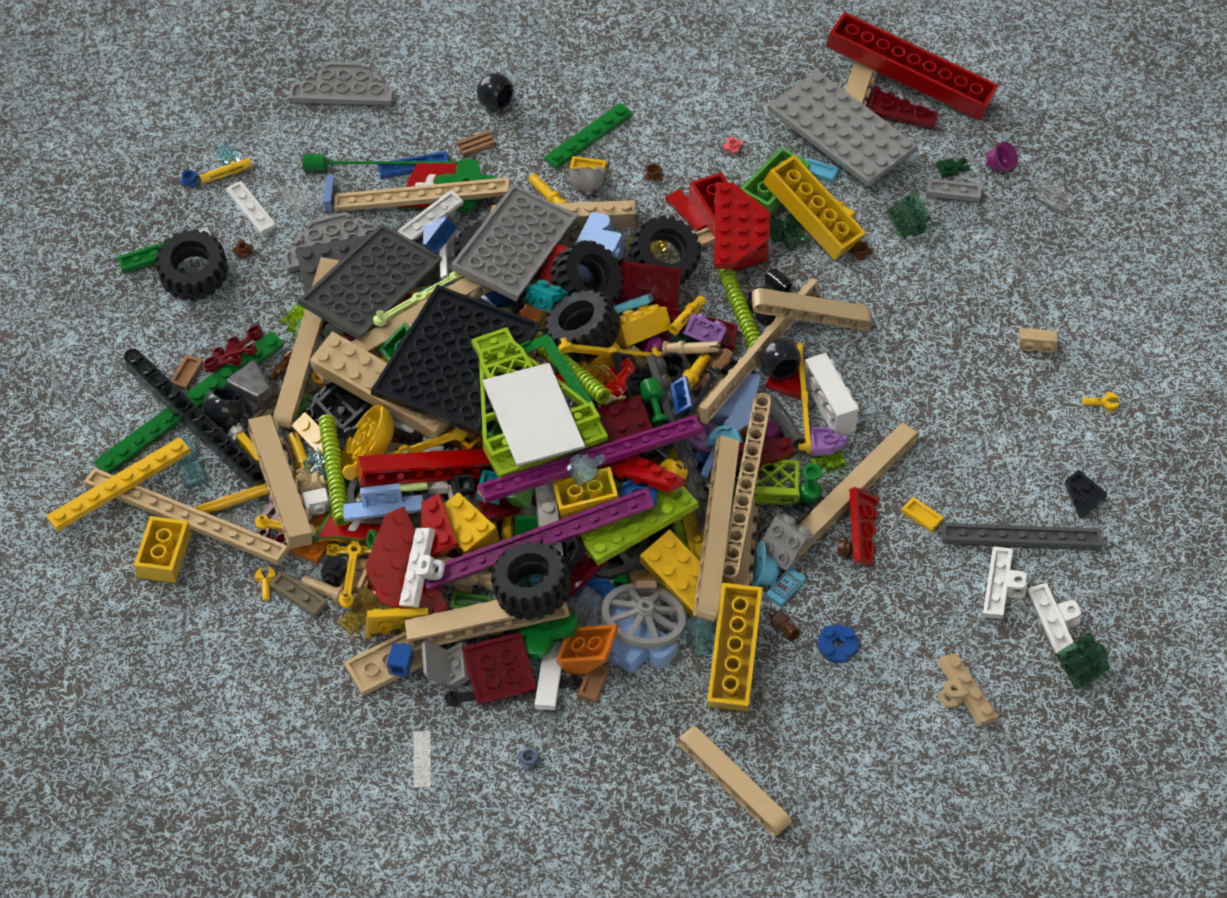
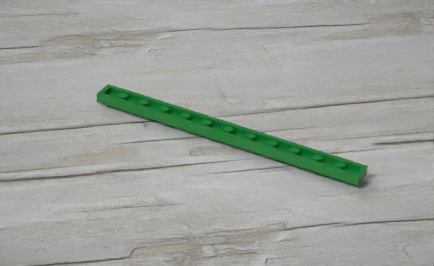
(166, 420)

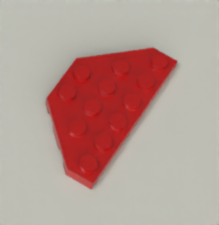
(739, 225)
(390, 560)

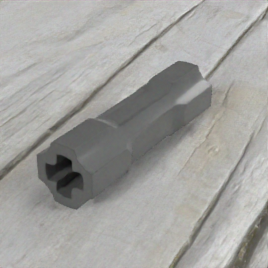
(784, 423)

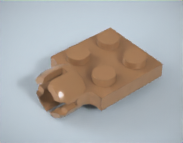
(717, 360)

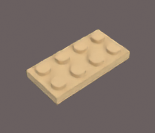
(370, 667)

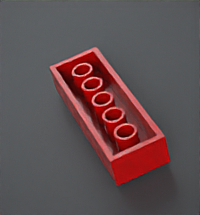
(703, 197)

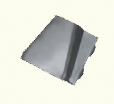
(253, 387)

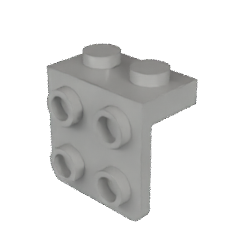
(785, 540)
(444, 665)

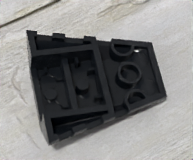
(341, 404)

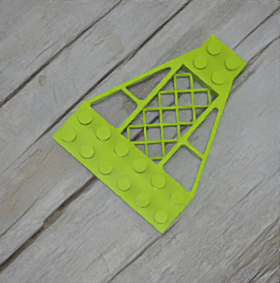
(500, 354)
(621, 535)

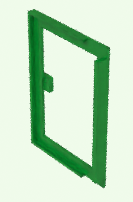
(560, 363)

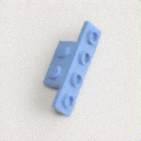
(379, 501)

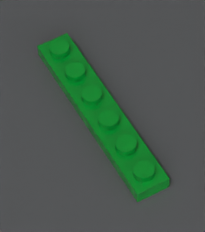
(588, 136)

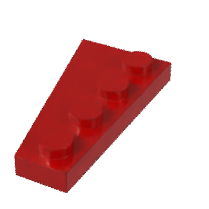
(646, 472)
(862, 521)

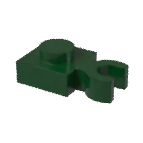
(951, 168)

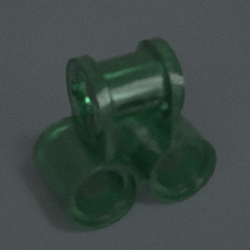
(787, 232)

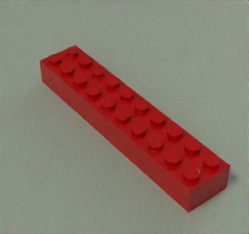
(912, 65)

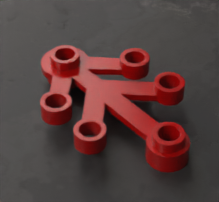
(619, 385)

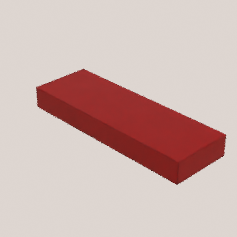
(686, 209)

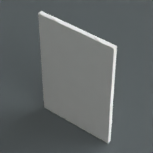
(533, 414)

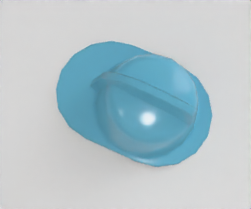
(764, 567)

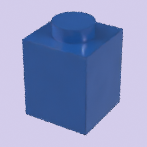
(400, 659)

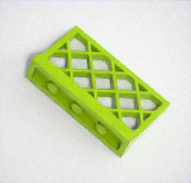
(778, 493)

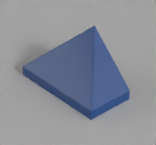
(437, 234)
(681, 395)

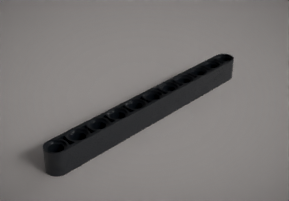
(191, 412)

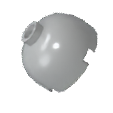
(586, 179)

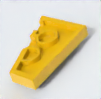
(388, 620)

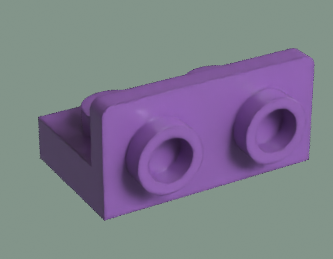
(704, 330)

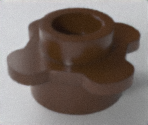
(653, 172)
(861, 250)
(243, 253)
(844, 548)

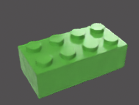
(759, 191)

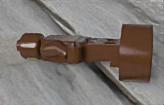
(281, 367)
(780, 621)

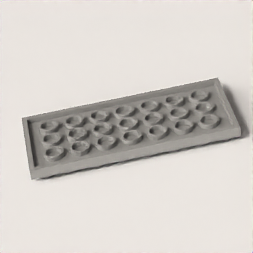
(842, 128)
(513, 242)

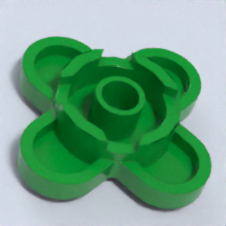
(465, 171)
(543, 635)

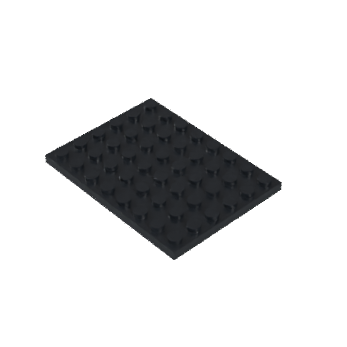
(436, 364)

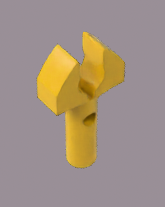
(1109, 396)
(265, 582)

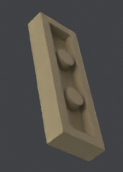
(298, 594)

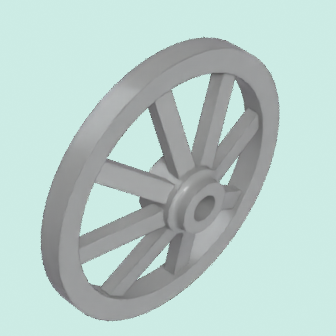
(644, 612)

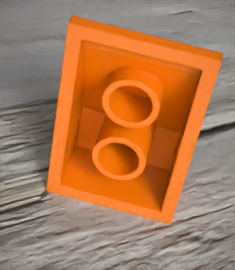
(586, 649)

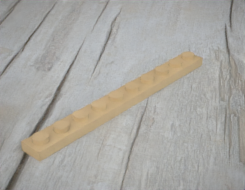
(419, 194)

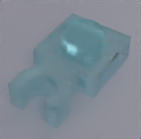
(226, 154)

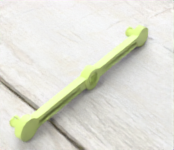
(381, 319)

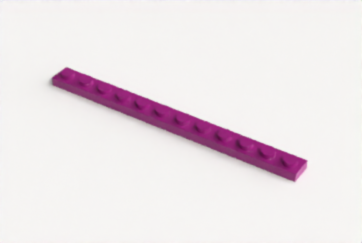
(611, 451)
(548, 534)

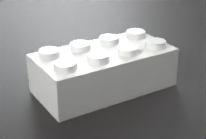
(830, 394)

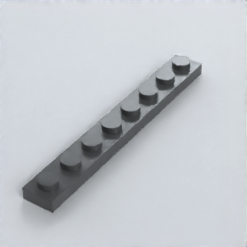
(1021, 536)

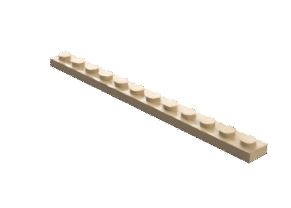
(749, 361)
(198, 520)

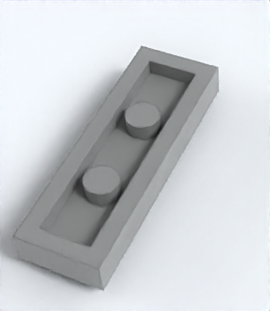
(954, 190)

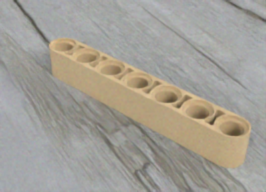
(811, 309)
(734, 781)

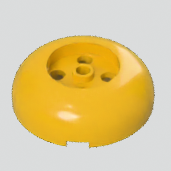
(372, 436)

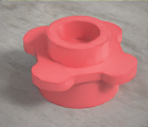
(732, 145)

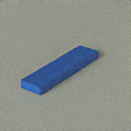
(389, 171)

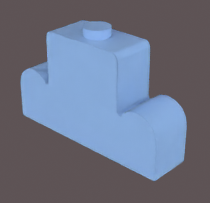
(600, 229)
(738, 407)
(632, 657)

